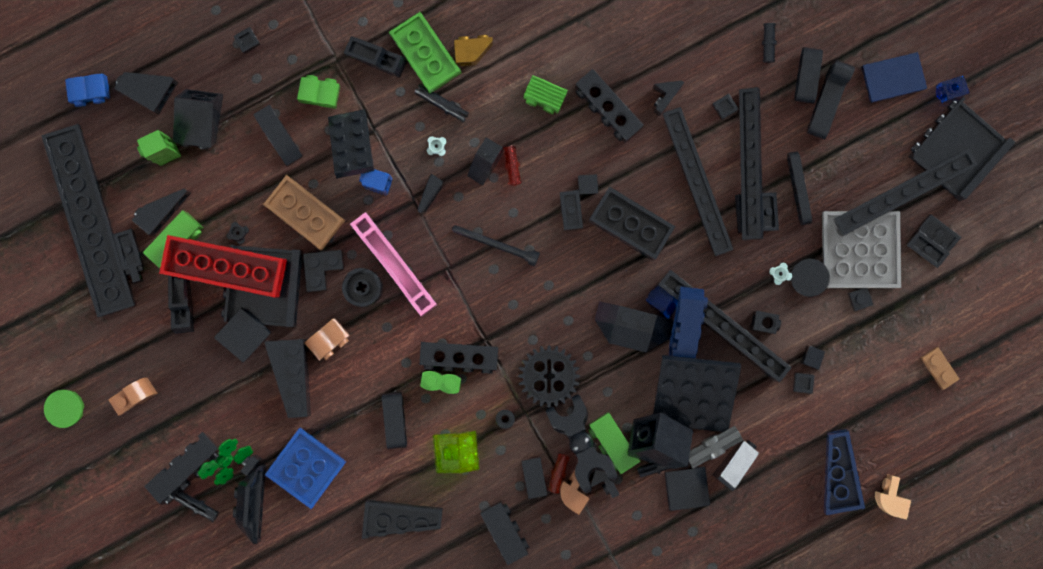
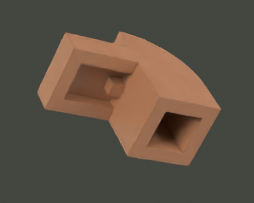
(132, 395)
(571, 496)

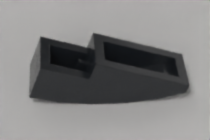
(375, 56)
(278, 135)
(180, 305)

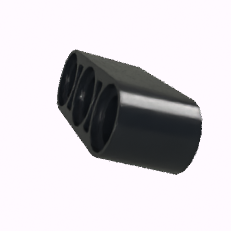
(808, 75)
(394, 420)

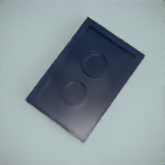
(894, 77)

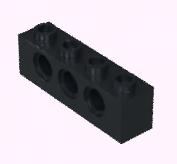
(594, 81)
(428, 351)

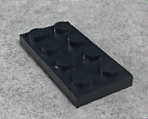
(350, 144)

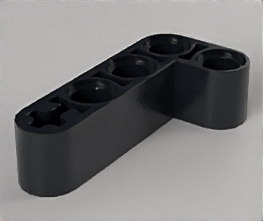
(828, 100)

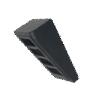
(431, 190)

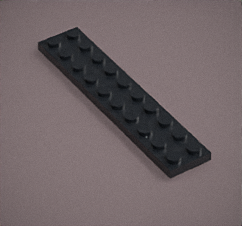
(88, 220)

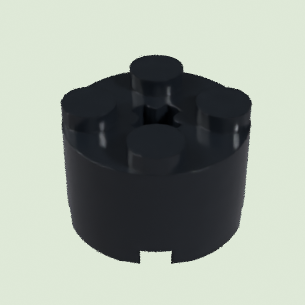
(353, 282)

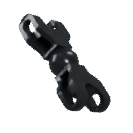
(581, 444)

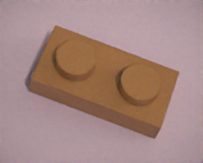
(939, 368)

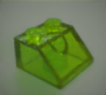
(456, 452)

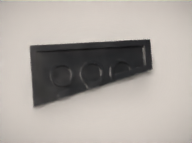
(392, 518)

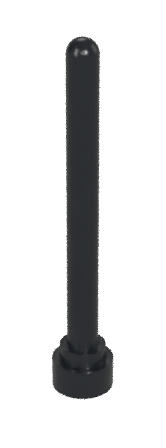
(530, 256)

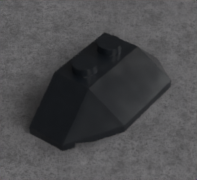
(632, 327)
(249, 505)

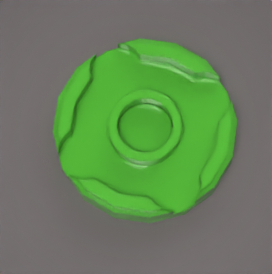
(63, 408)

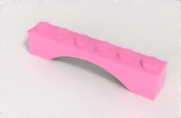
(393, 264)

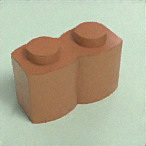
(328, 339)

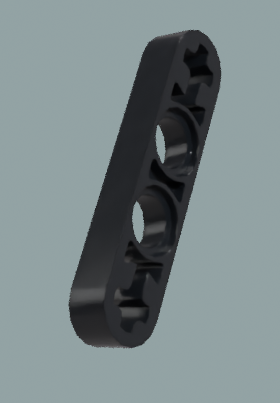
(799, 188)

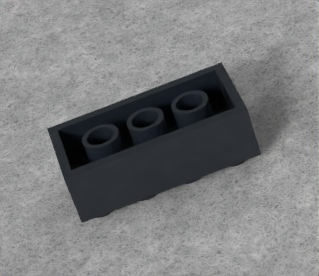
(631, 224)

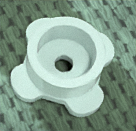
(440, 142)
(775, 272)

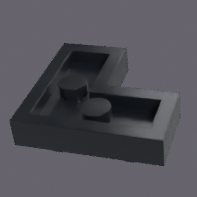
(316, 265)

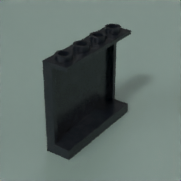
(955, 133)
(267, 309)

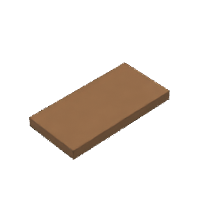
(304, 212)

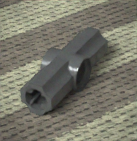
(714, 446)

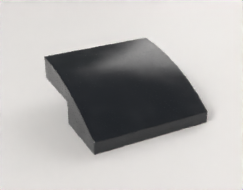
(770, 212)
(933, 240)
(242, 334)
(687, 488)

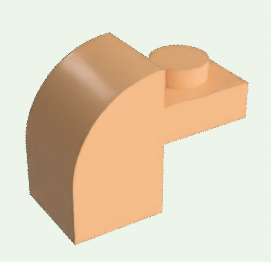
(889, 501)

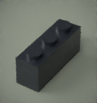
(505, 532)

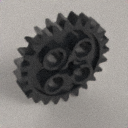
(567, 376)

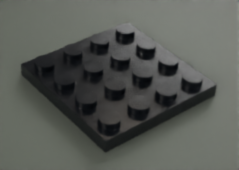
(697, 392)

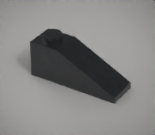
(156, 214)

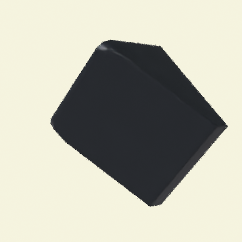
(812, 357)

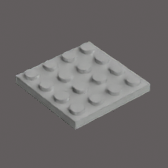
(865, 256)

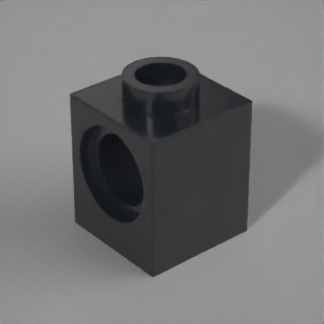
(757, 318)

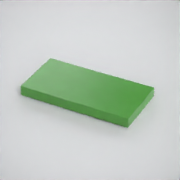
(425, 52)

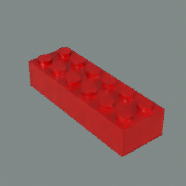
(223, 266)

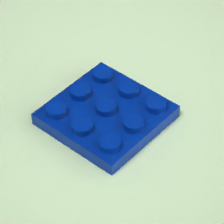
(305, 468)

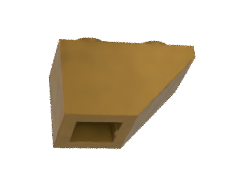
(470, 51)

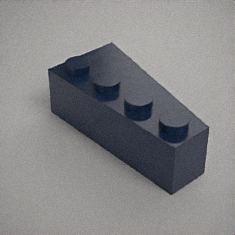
(687, 322)

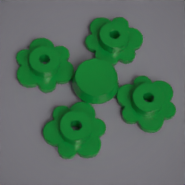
(224, 460)

